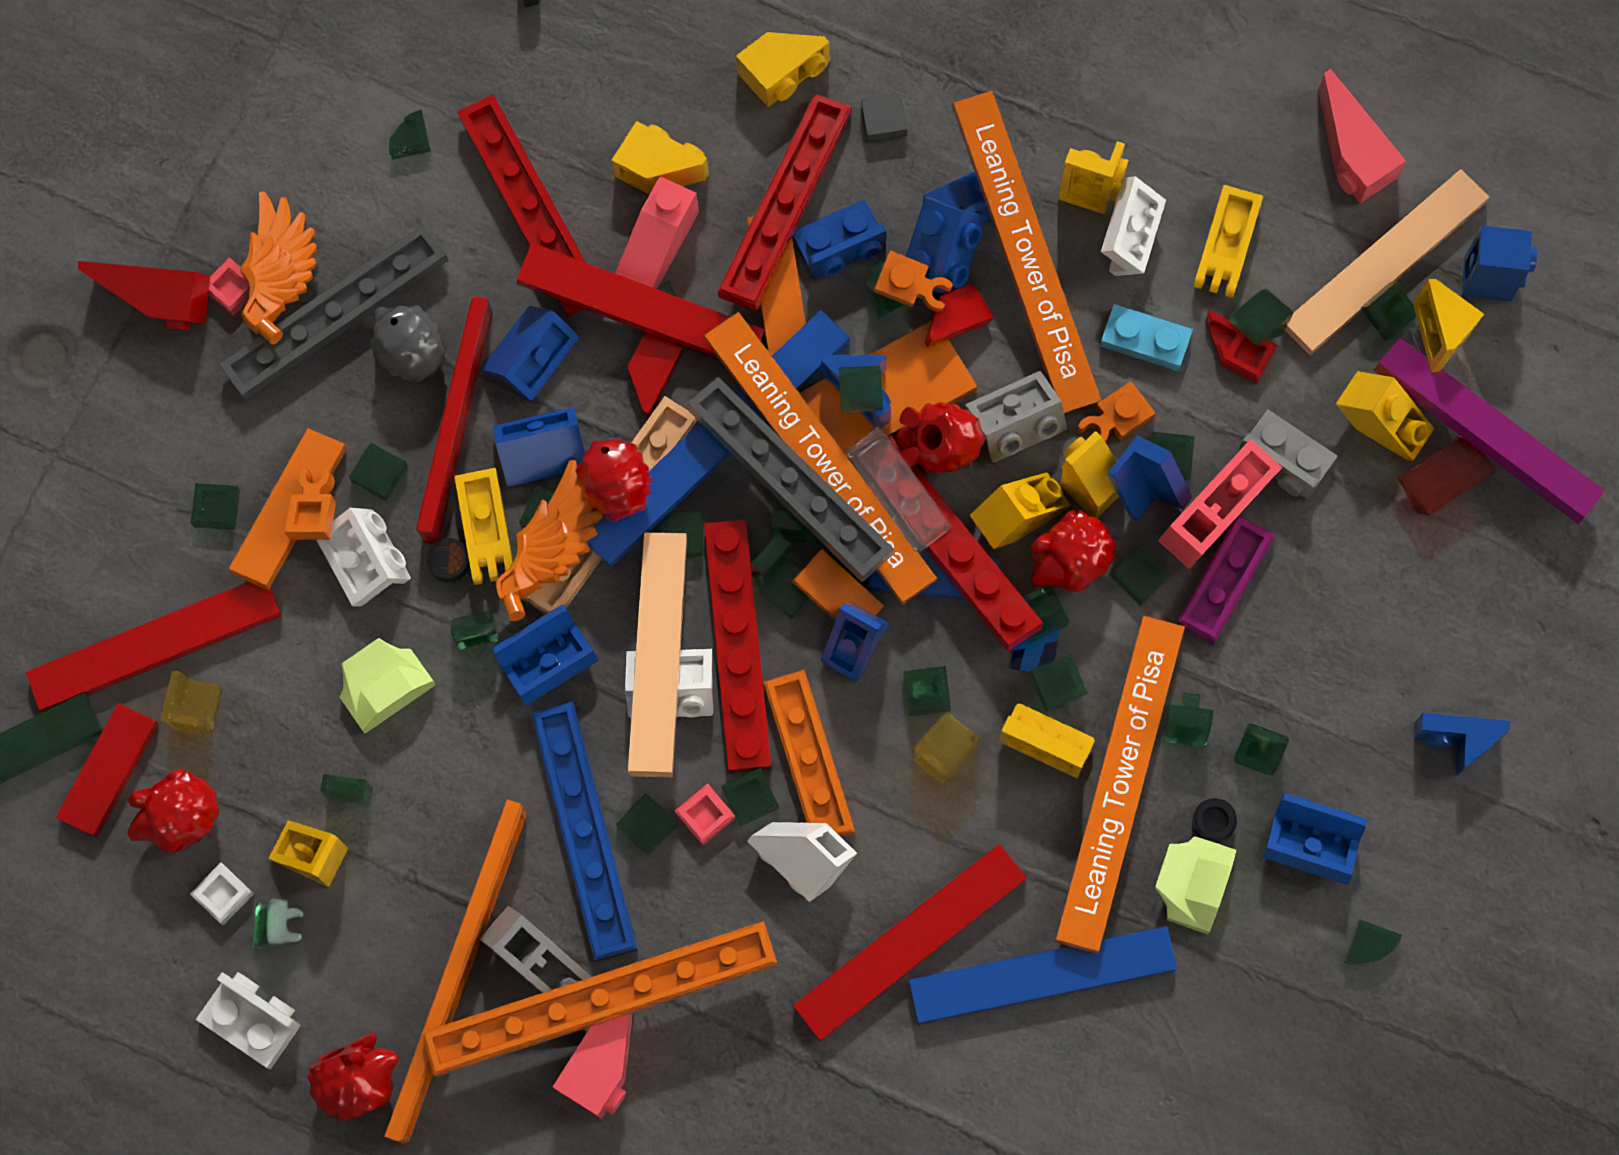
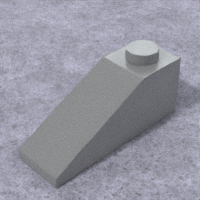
(531, 953)

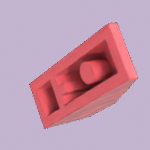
(1359, 149)
(658, 233)
(1219, 504)
(598, 1068)

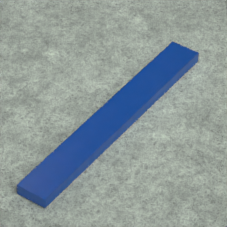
(702, 453)

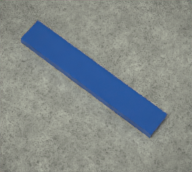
(584, 832)
(1041, 975)

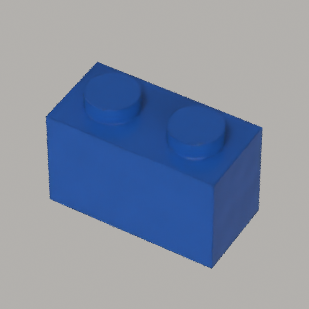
(1498, 263)

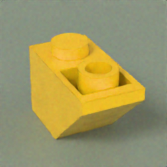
(780, 62)
(652, 153)
(1385, 414)
(1087, 474)
(1019, 509)

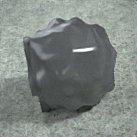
(407, 342)

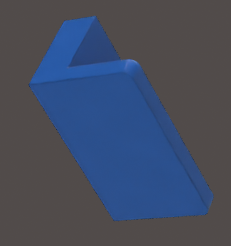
(531, 351)
(538, 446)
(1147, 473)

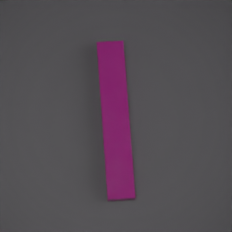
(1491, 432)

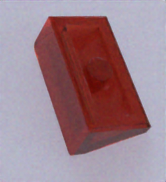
(1445, 476)

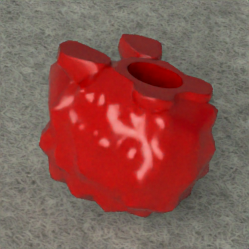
(939, 437)
(614, 479)
(1073, 553)
(174, 812)
(353, 1079)

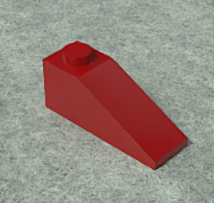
(159, 293)

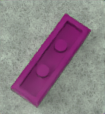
(1225, 579)

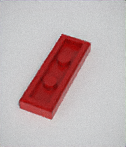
(107, 770)

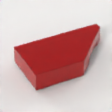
(961, 314)
(1236, 350)
(652, 369)

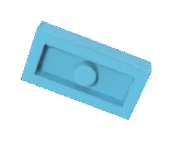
(1146, 337)

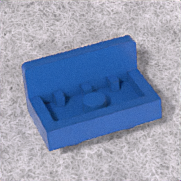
(945, 241)
(544, 654)
(1314, 838)

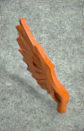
(276, 266)
(549, 543)

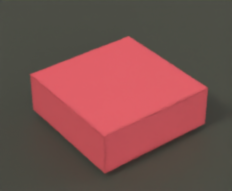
(229, 287)
(705, 814)

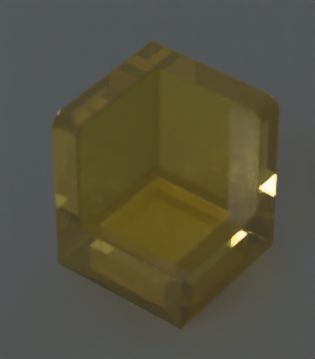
(191, 705)
(945, 748)

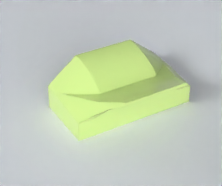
(381, 682)
(1194, 882)

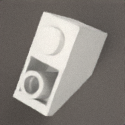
(804, 854)

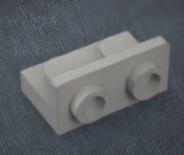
(1019, 416)
(1301, 457)

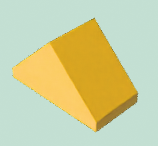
(1443, 322)
(309, 852)

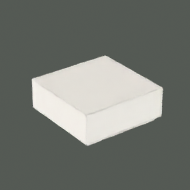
(222, 893)

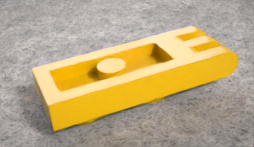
(1228, 239)
(484, 523)

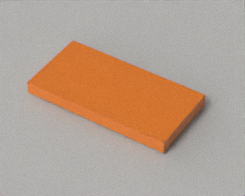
(911, 379)

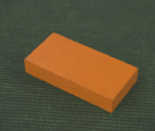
(833, 586)

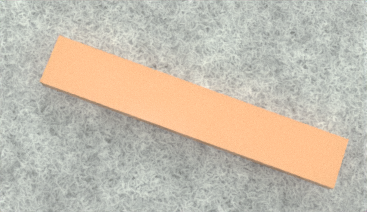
(1386, 261)
(657, 437)
(658, 655)

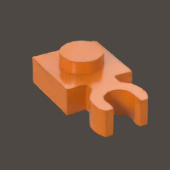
(905, 279)
(1120, 413)
(311, 513)

